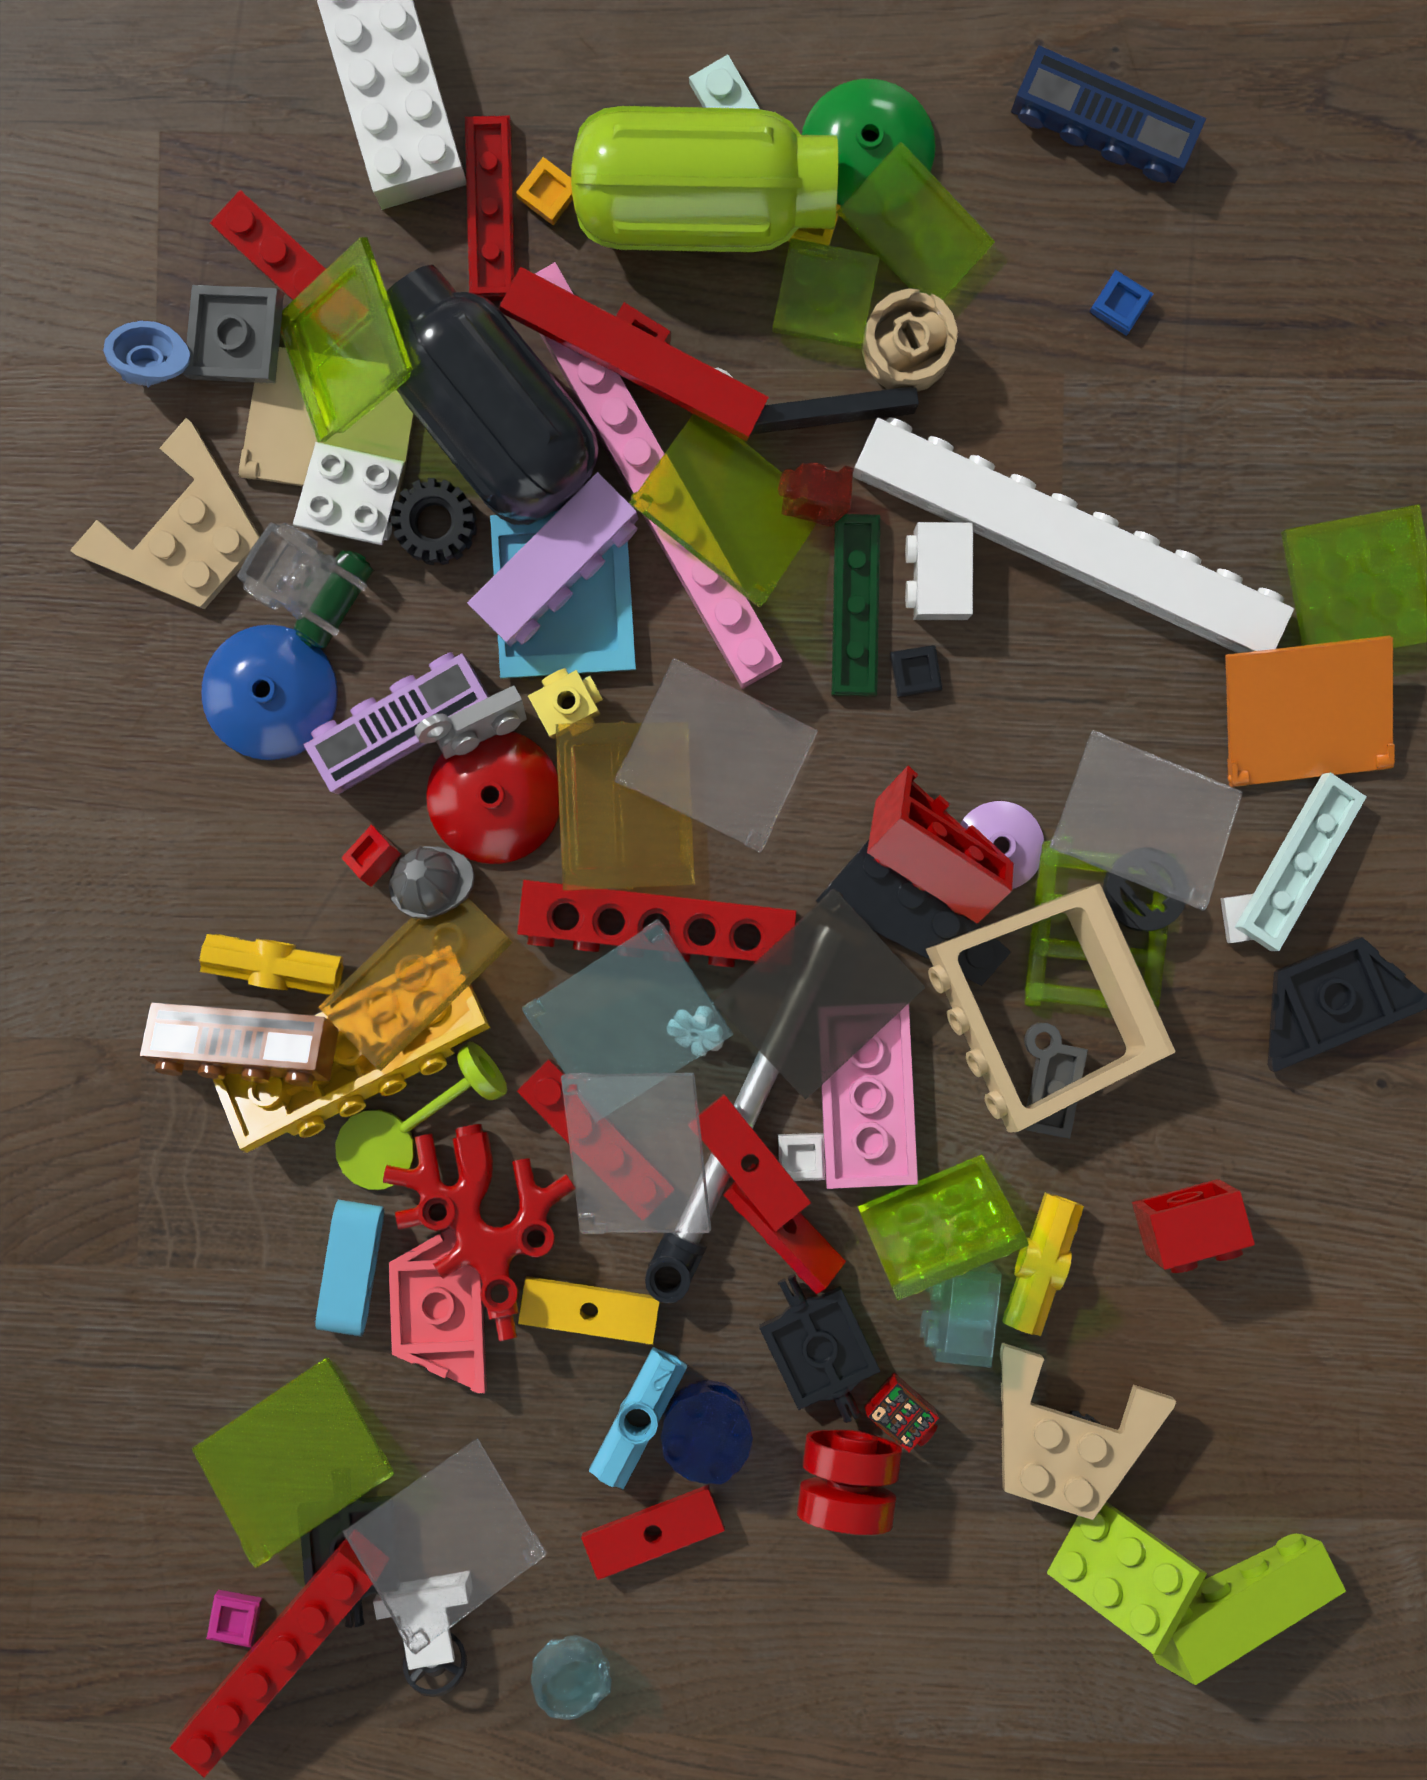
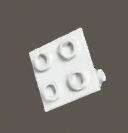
(349, 494)

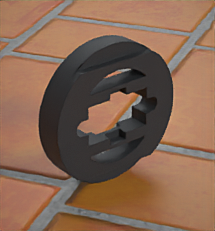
(1151, 919)

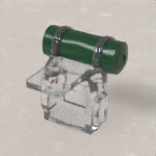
(311, 585)

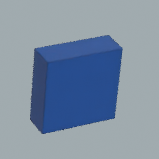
(1121, 302)

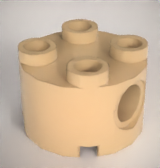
(909, 340)

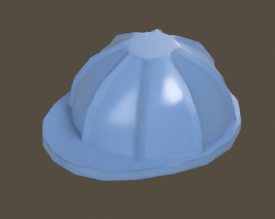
(146, 352)

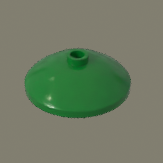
(876, 107)

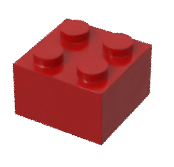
(1194, 1225)

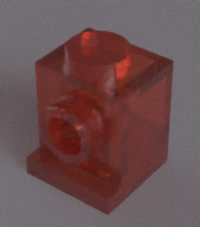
(816, 493)

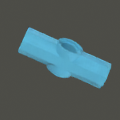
(627, 1442)

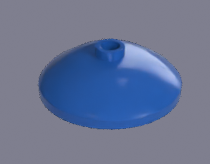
(299, 697)

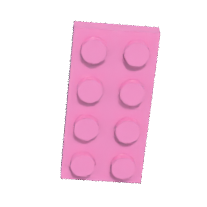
(872, 1113)

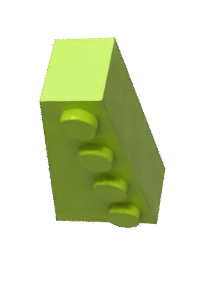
(1250, 1606)

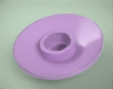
(1018, 827)

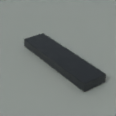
(837, 410)

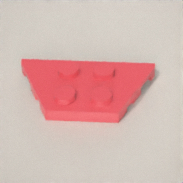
(438, 1318)

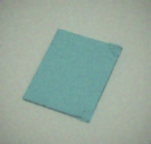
(629, 1011)

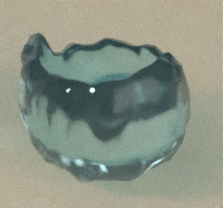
(570, 1677)

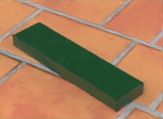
(855, 605)

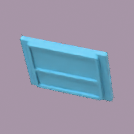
(588, 632)

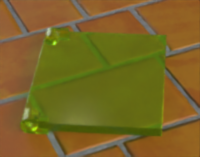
(723, 508)
(292, 1462)

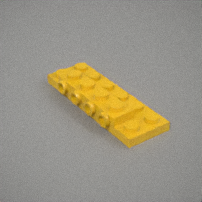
(273, 1108)

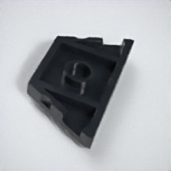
(1335, 1001)

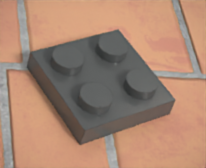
(234, 333)

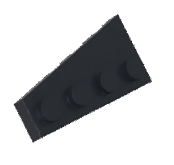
(910, 915)

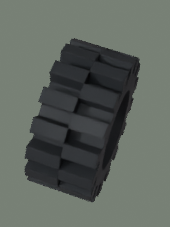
(426, 495)

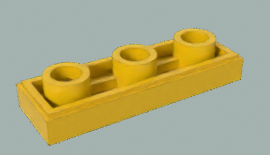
(559, 1307)

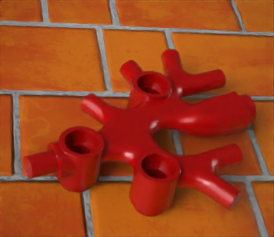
(479, 1244)

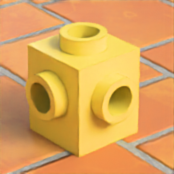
(556, 688)

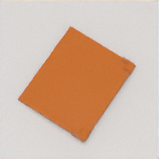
(1310, 711)

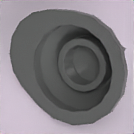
(430, 881)

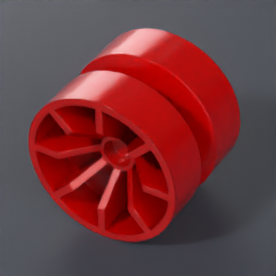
(849, 1482)

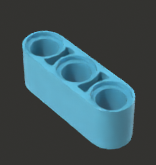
(349, 1268)

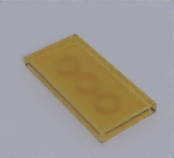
(413, 980)

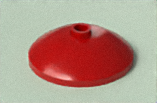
(520, 816)

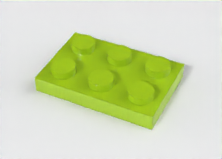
(1127, 1576)

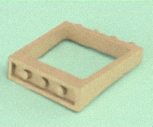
(1115, 974)

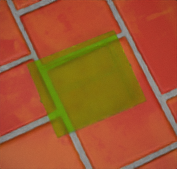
(344, 342)

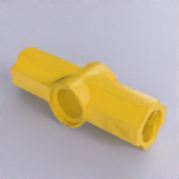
(271, 964)
(1043, 1264)

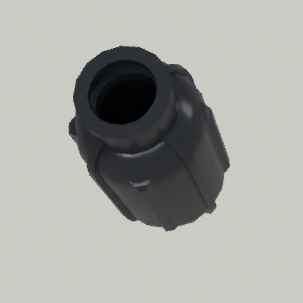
(490, 400)

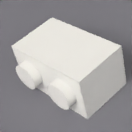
(941, 571)

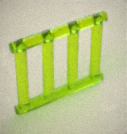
(1042, 946)

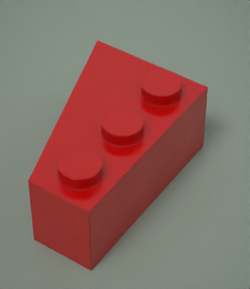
(936, 851)

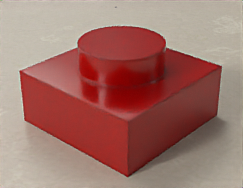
(371, 856)

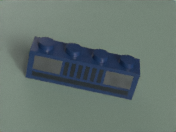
(1107, 116)

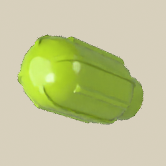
(700, 179)

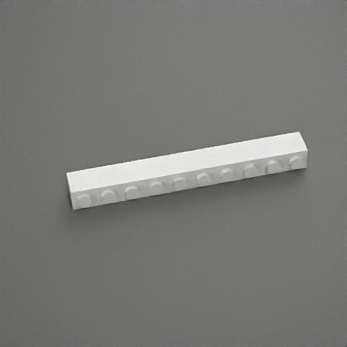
(1070, 539)

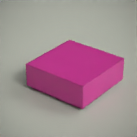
(234, 1618)

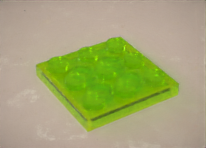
(1360, 577)
(942, 1227)

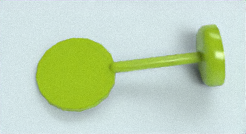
(382, 1139)

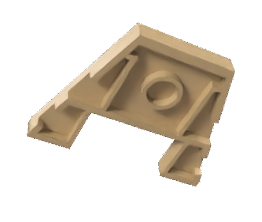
(194, 543)
(1062, 1456)

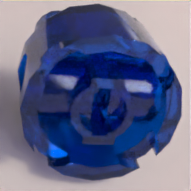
(707, 1432)

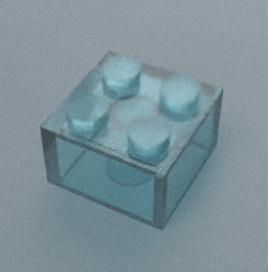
(963, 1317)

